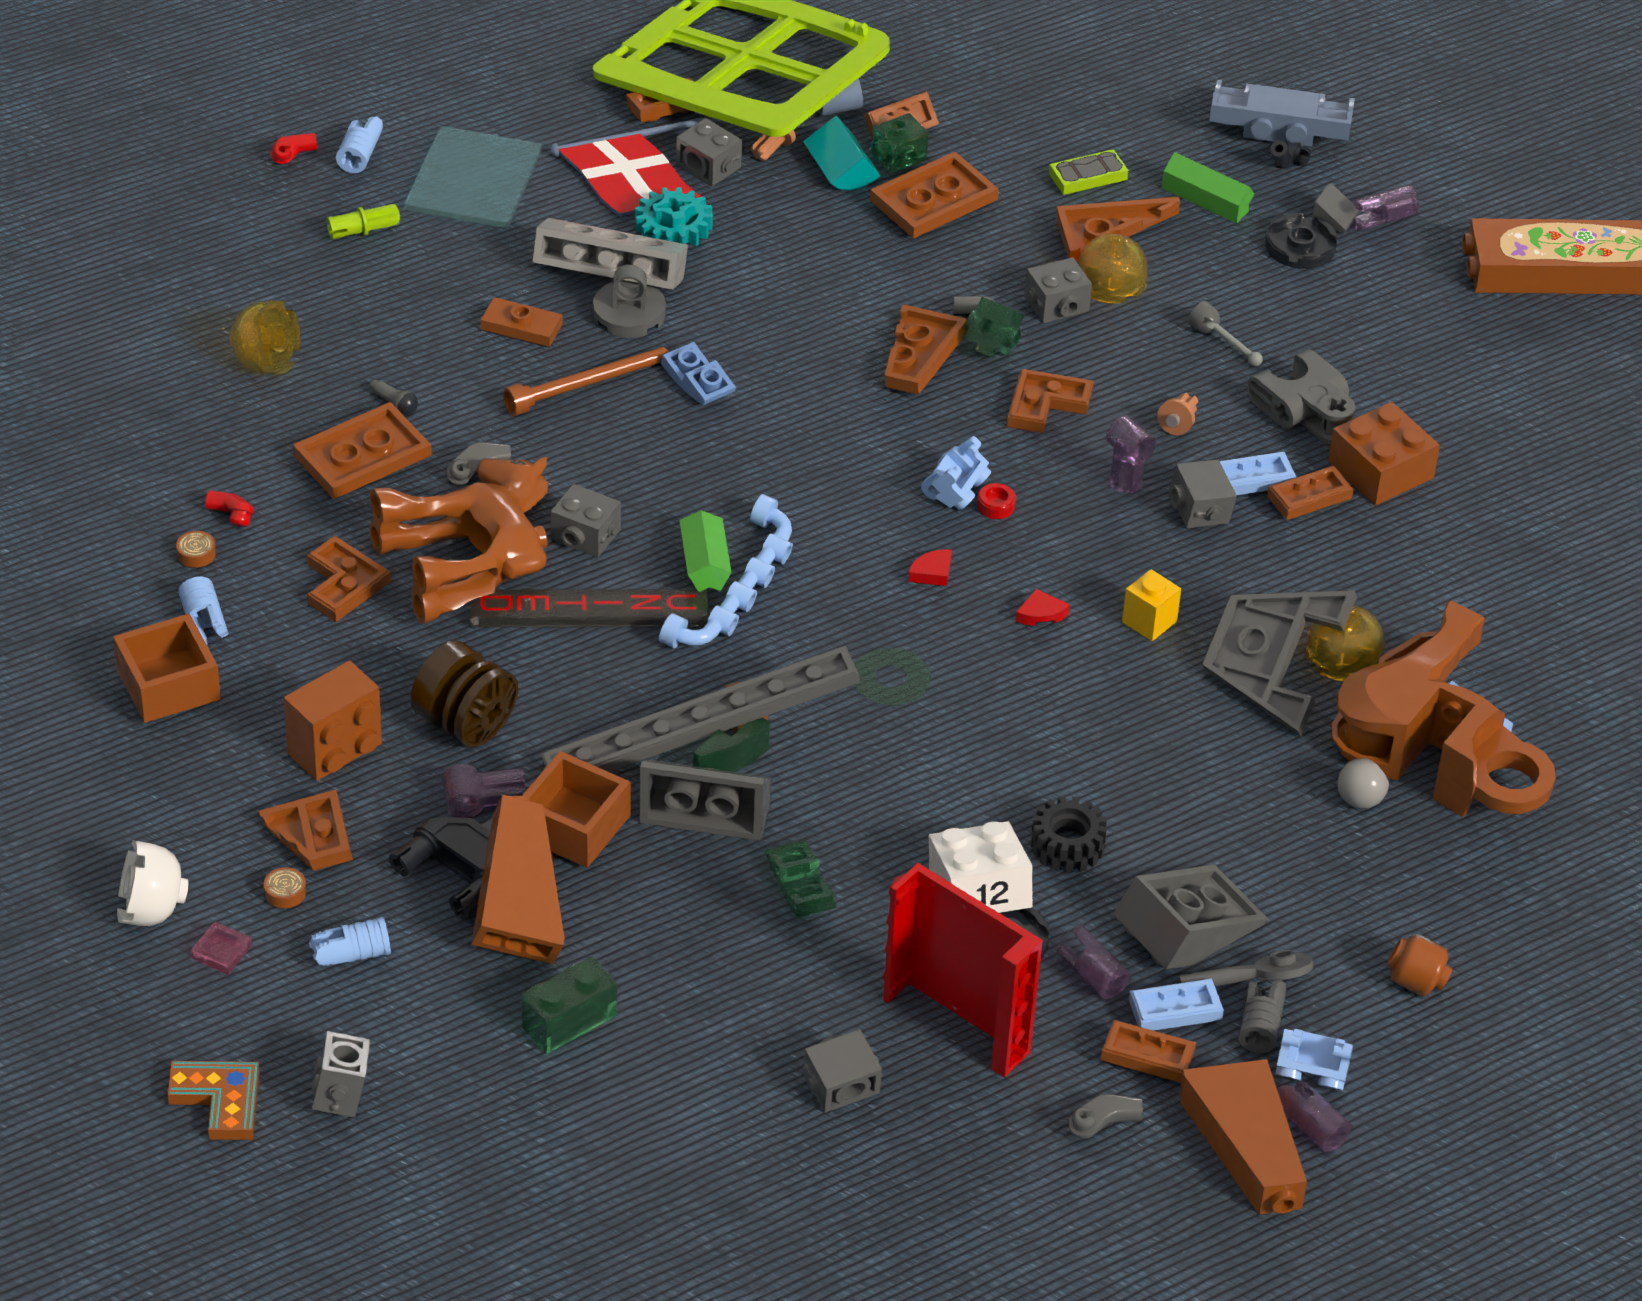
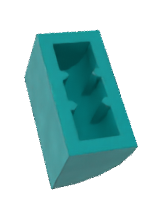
(841, 156)

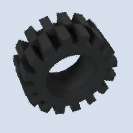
(1063, 850)

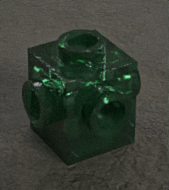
(899, 142)
(994, 327)

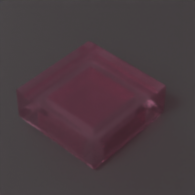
(221, 948)

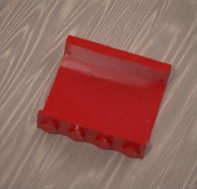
(964, 960)

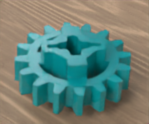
(674, 216)

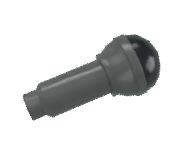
(403, 400)

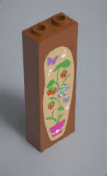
(1554, 256)

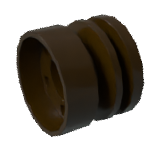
(464, 693)

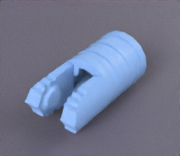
(358, 145)
(202, 603)
(351, 942)

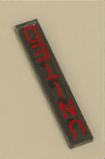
(589, 608)

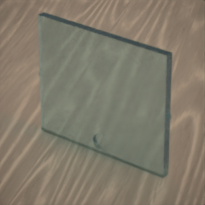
(473, 177)

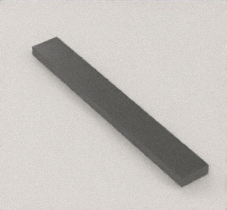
(714, 711)

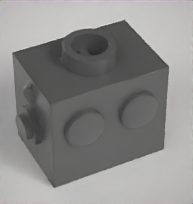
(708, 152)
(1058, 290)
(1202, 493)
(585, 520)
(842, 1070)
(340, 1074)

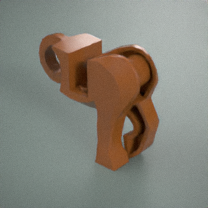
(1405, 704)

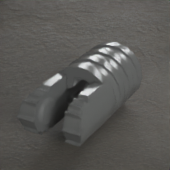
(1262, 1017)

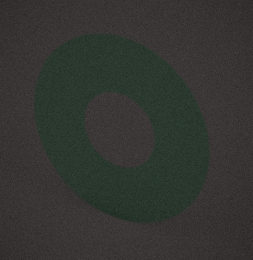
(917, 676)

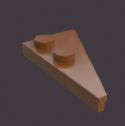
(1086, 221)

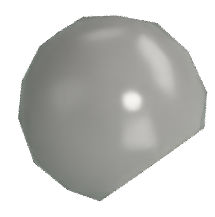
(1362, 783)

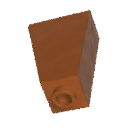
(518, 887)
(1248, 1130)

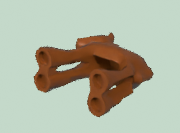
(483, 512)

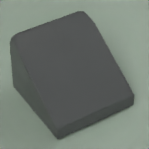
(1335, 209)

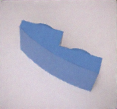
(696, 375)

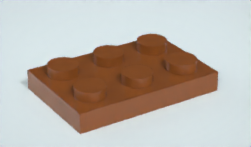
(934, 194)
(362, 450)

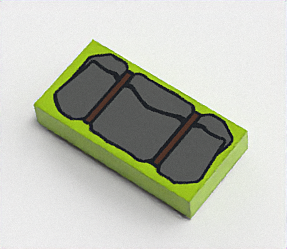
(1088, 172)

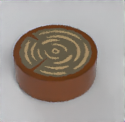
(196, 549)
(284, 887)

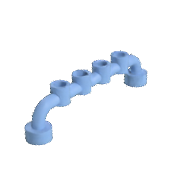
(740, 593)

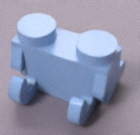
(956, 475)
(1314, 1056)

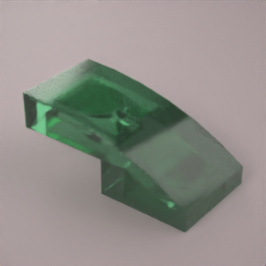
(734, 752)
(800, 879)

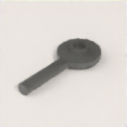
(1276, 966)

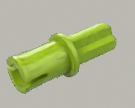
(362, 221)

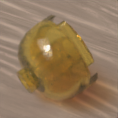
(1114, 268)
(266, 337)
(1346, 651)

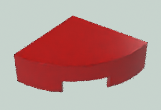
(931, 568)
(1042, 608)

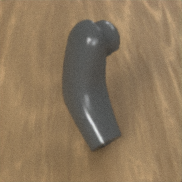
(465, 466)
(1104, 1111)

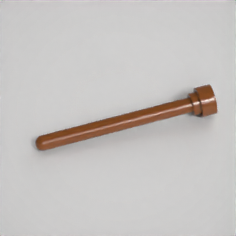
(520, 398)

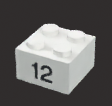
(985, 864)

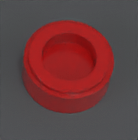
(996, 501)

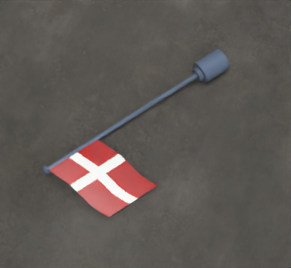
(629, 167)

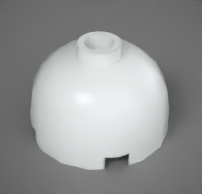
(151, 885)

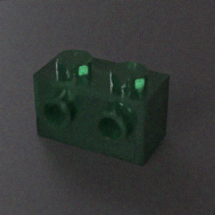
(569, 1005)

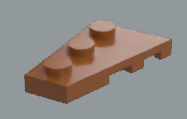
(921, 347)

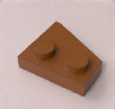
(311, 829)

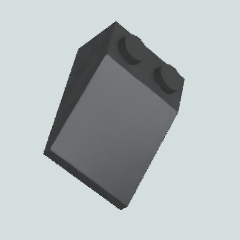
(1186, 914)

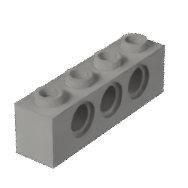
(605, 250)

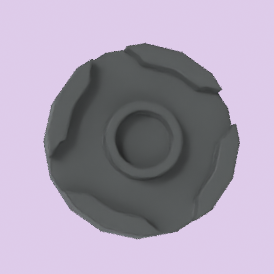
(629, 306)

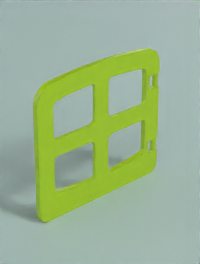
(707, 94)

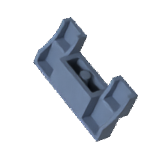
(1281, 113)

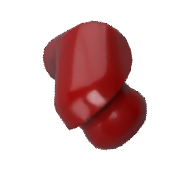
(289, 146)
(231, 503)

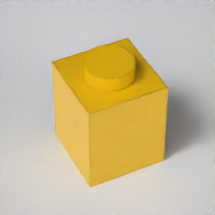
(1151, 605)

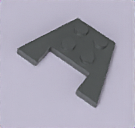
(1258, 643)

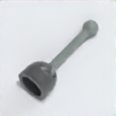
(1206, 319)

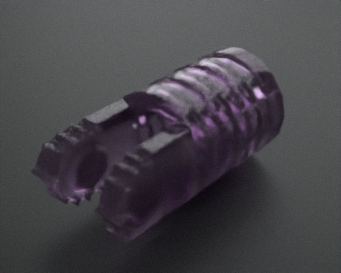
(1386, 207)
(1096, 965)
(1314, 1115)

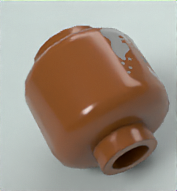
(1419, 965)

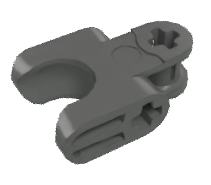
(1314, 399)

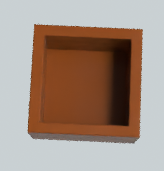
(1383, 453)
(167, 668)
(333, 720)
(580, 806)

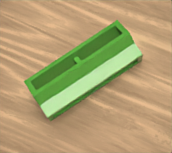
(1207, 188)
(705, 550)

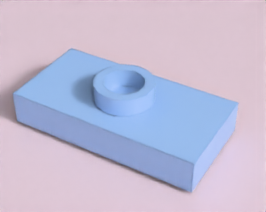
(1257, 472)
(1176, 1005)

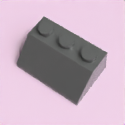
(703, 799)

